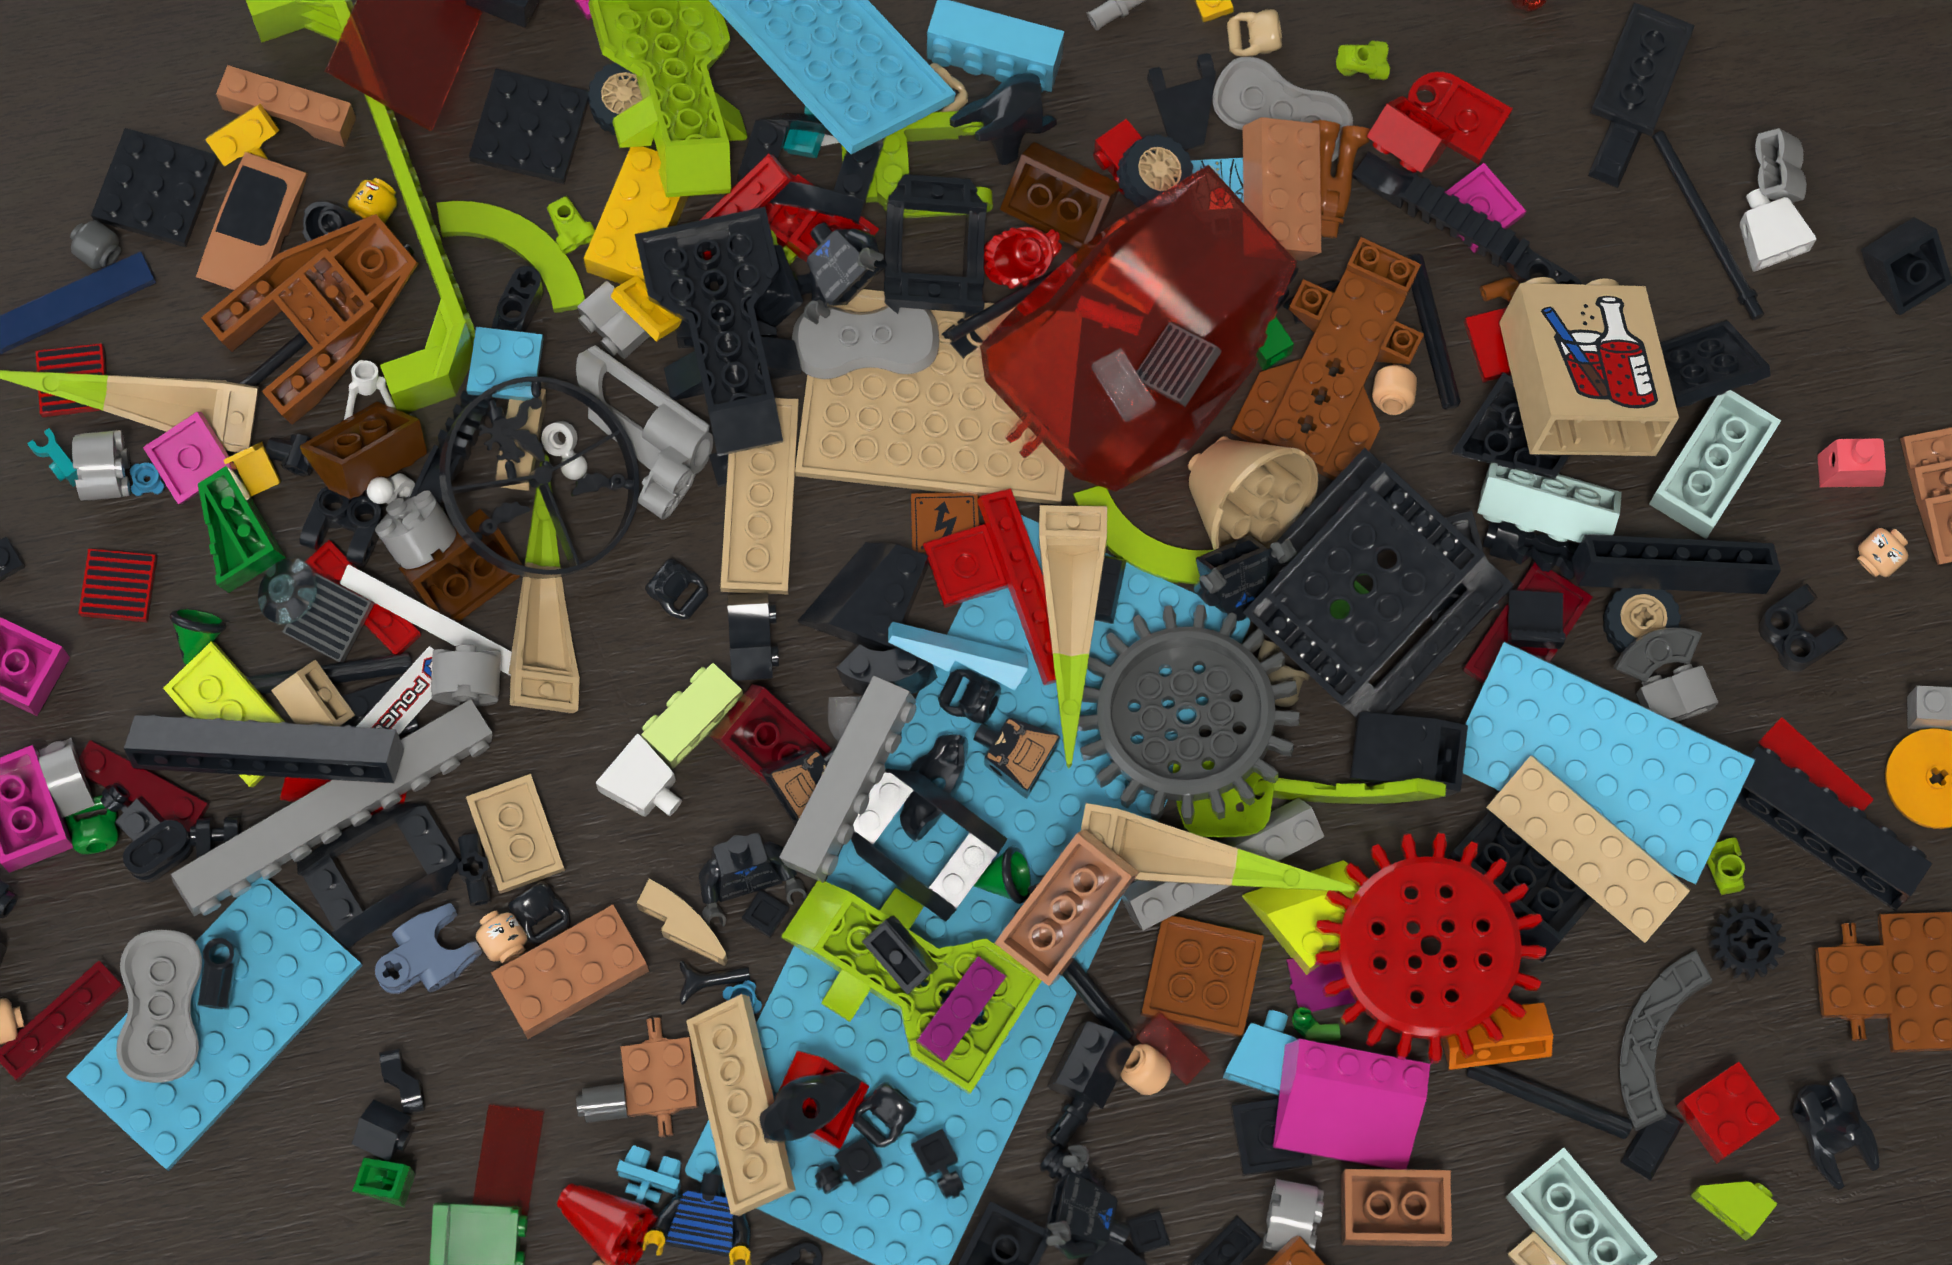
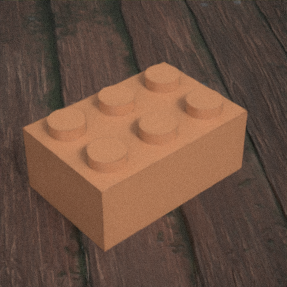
(1396, 1207)

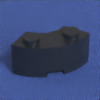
(751, 636)
(892, 666)

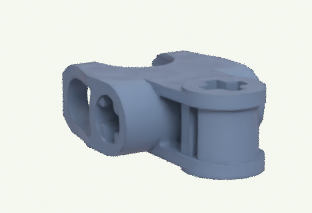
(421, 956)

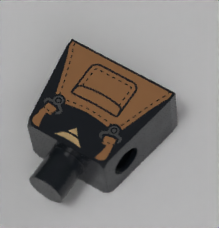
(1017, 752)
(795, 778)

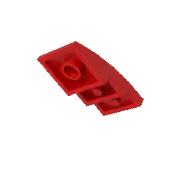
(794, 224)

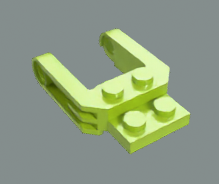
(894, 158)

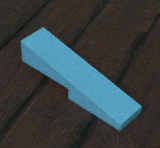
(943, 650)

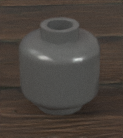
(95, 244)

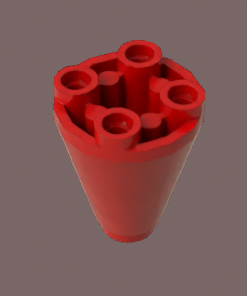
(607, 1223)

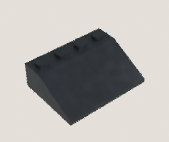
(1549, 891)

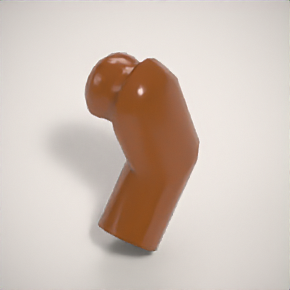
(1502, 288)

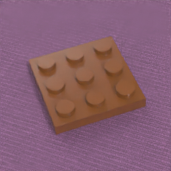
(1203, 975)

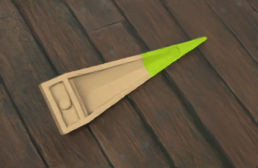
(156, 400)
(1072, 567)
(542, 649)
(1182, 857)

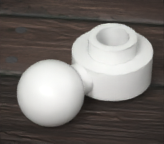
(549, 438)
(385, 490)

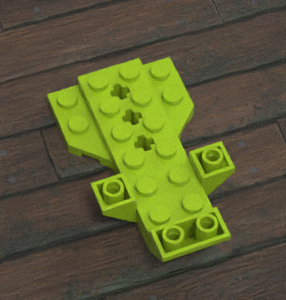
(670, 53)
(833, 928)

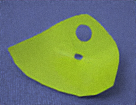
(1235, 823)

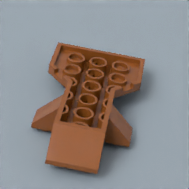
(1349, 334)

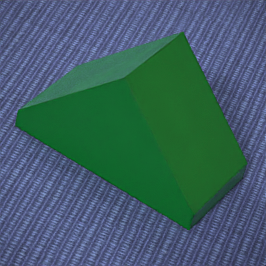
(384, 1181)

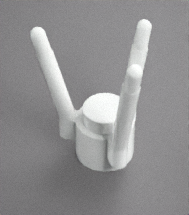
(365, 382)

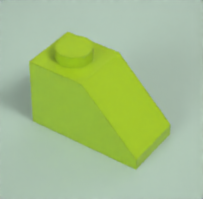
(1737, 1205)

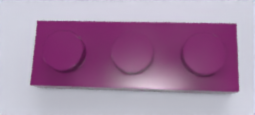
(961, 1009)

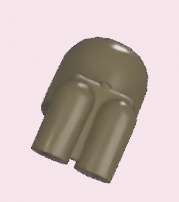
(1284, 674)

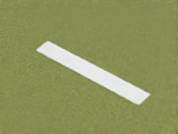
(419, 614)

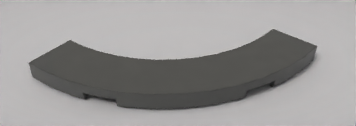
(1644, 1033)

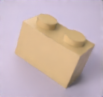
(312, 698)

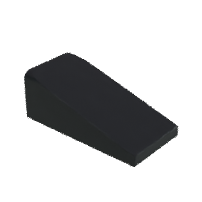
(1230, 1246)

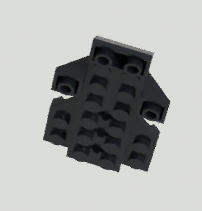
(729, 357)

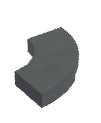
(1656, 649)

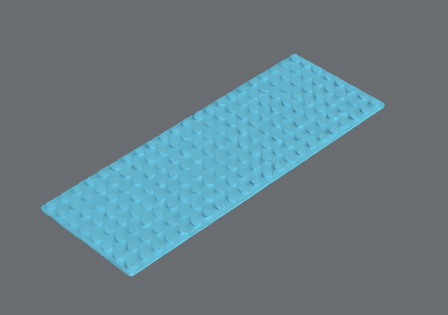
(899, 1211)

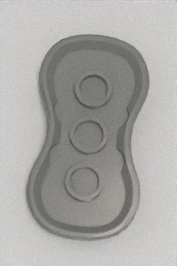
(1255, 90)
(866, 340)
(158, 1032)

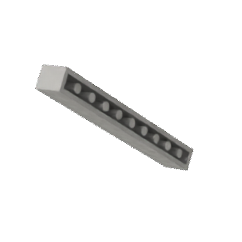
(327, 811)

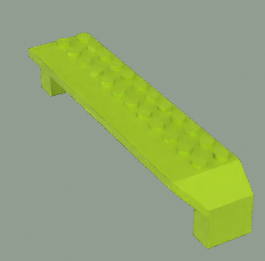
(444, 363)

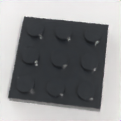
(529, 126)
(155, 187)
(1711, 363)

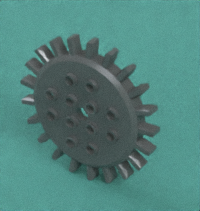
(1228, 671)

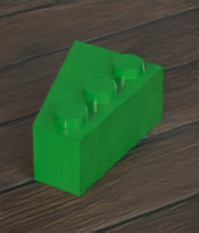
(237, 531)

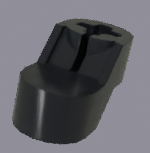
(394, 1074)

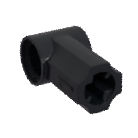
(217, 978)

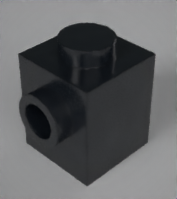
(382, 1130)

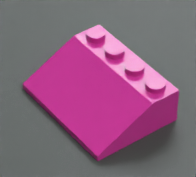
(1349, 1104)

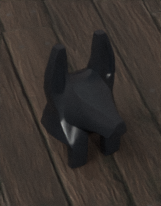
(1008, 115)
(1832, 1126)

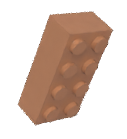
(1284, 181)
(1066, 907)
(570, 971)

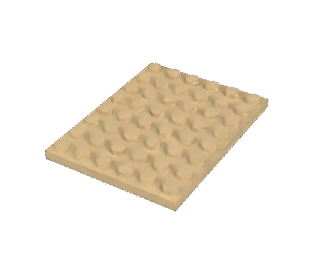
(923, 427)

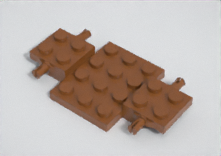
(1898, 980)

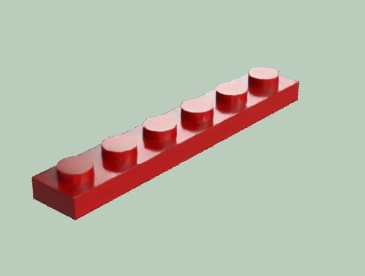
(1021, 574)

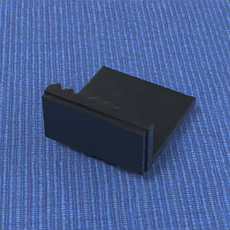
(1535, 619)

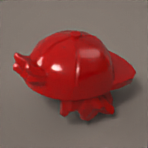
(1020, 255)

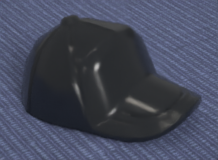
(326, 217)

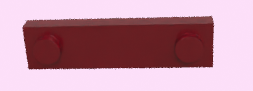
(168, 800)
(59, 1021)

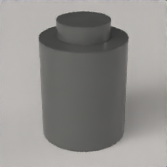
(602, 1103)

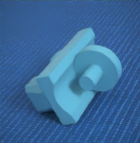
(635, 1170)

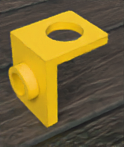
(255, 468)

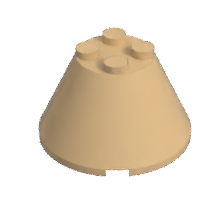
(1251, 489)

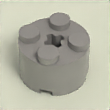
(101, 465)
(415, 530)
(465, 676)
(1293, 1213)

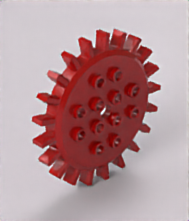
(1387, 991)

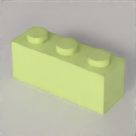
(691, 715)

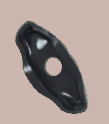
(944, 761)
(785, 1118)

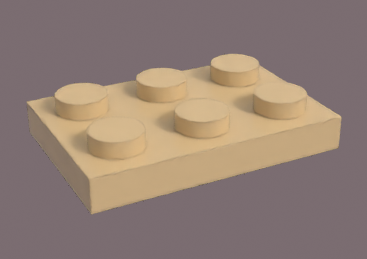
(515, 833)

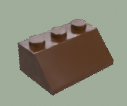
(1059, 195)
(365, 447)
(459, 577)

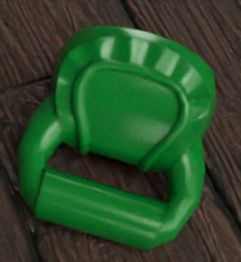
(94, 833)

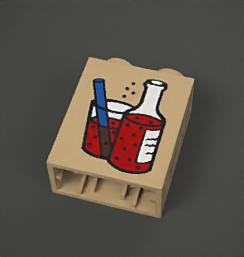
(1588, 369)

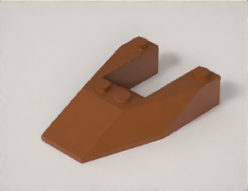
(332, 293)

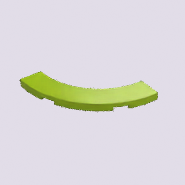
(521, 237)
(1139, 549)
(1388, 792)

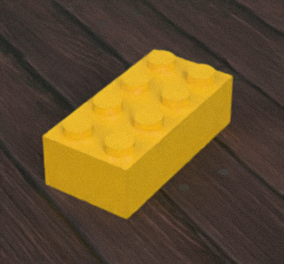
(633, 208)

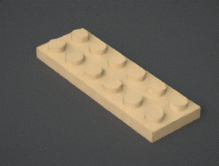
(761, 512)
(1588, 848)
(735, 1094)

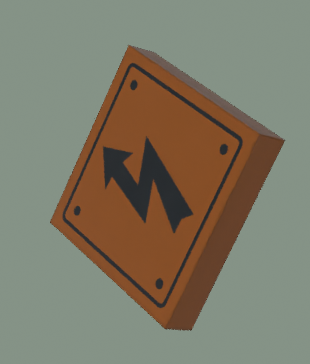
(941, 515)

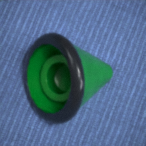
(195, 630)
(1007, 876)

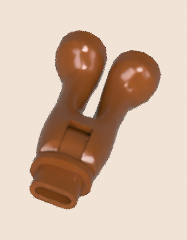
(1337, 189)

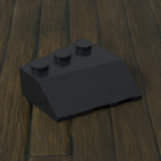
(1500, 438)
(869, 595)

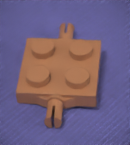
(659, 1077)

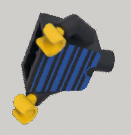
(702, 1224)

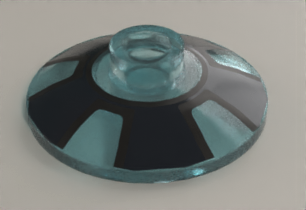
(296, 595)

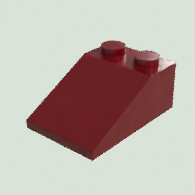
(763, 731)

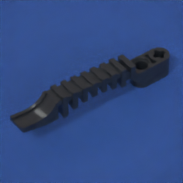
(1462, 220)
(512, 299)

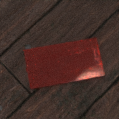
(508, 1157)

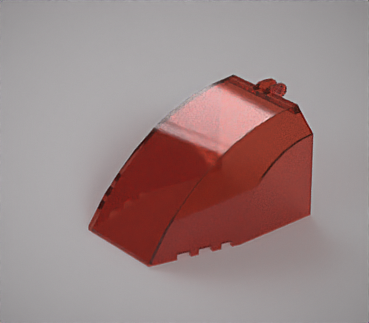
(1177, 259)

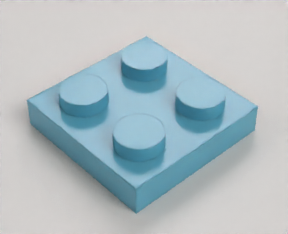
(503, 357)

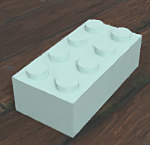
(1714, 462)
(1556, 506)
(1577, 1216)

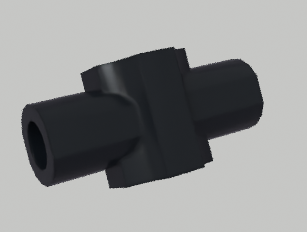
(290, 454)
(472, 854)

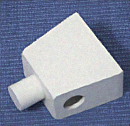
(1773, 231)
(640, 780)

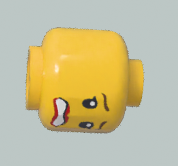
(373, 198)

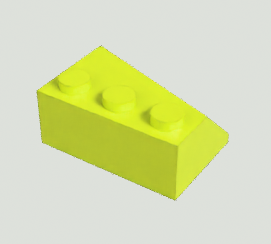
(1294, 914)

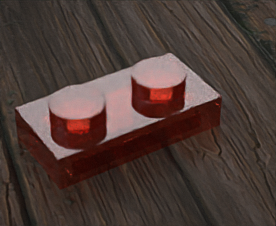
(1182, 1054)

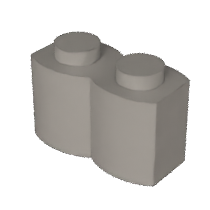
(1780, 166)
(611, 322)
(1679, 696)

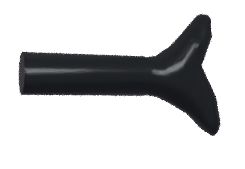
(696, 981)

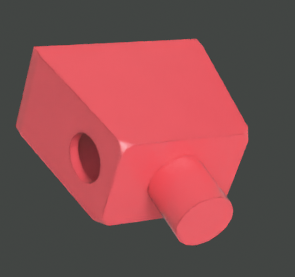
(1856, 463)

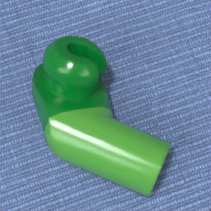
(1311, 1029)

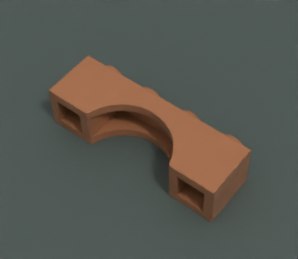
(314, 112)

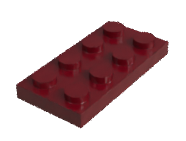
(1574, 604)

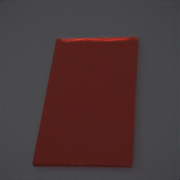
(405, 53)

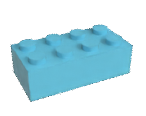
(993, 43)

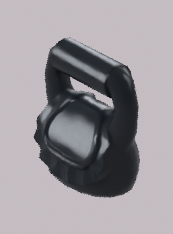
(669, 585)
(978, 700)
(534, 907)
(889, 1107)

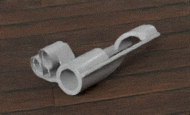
(672, 442)

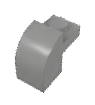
(65, 777)

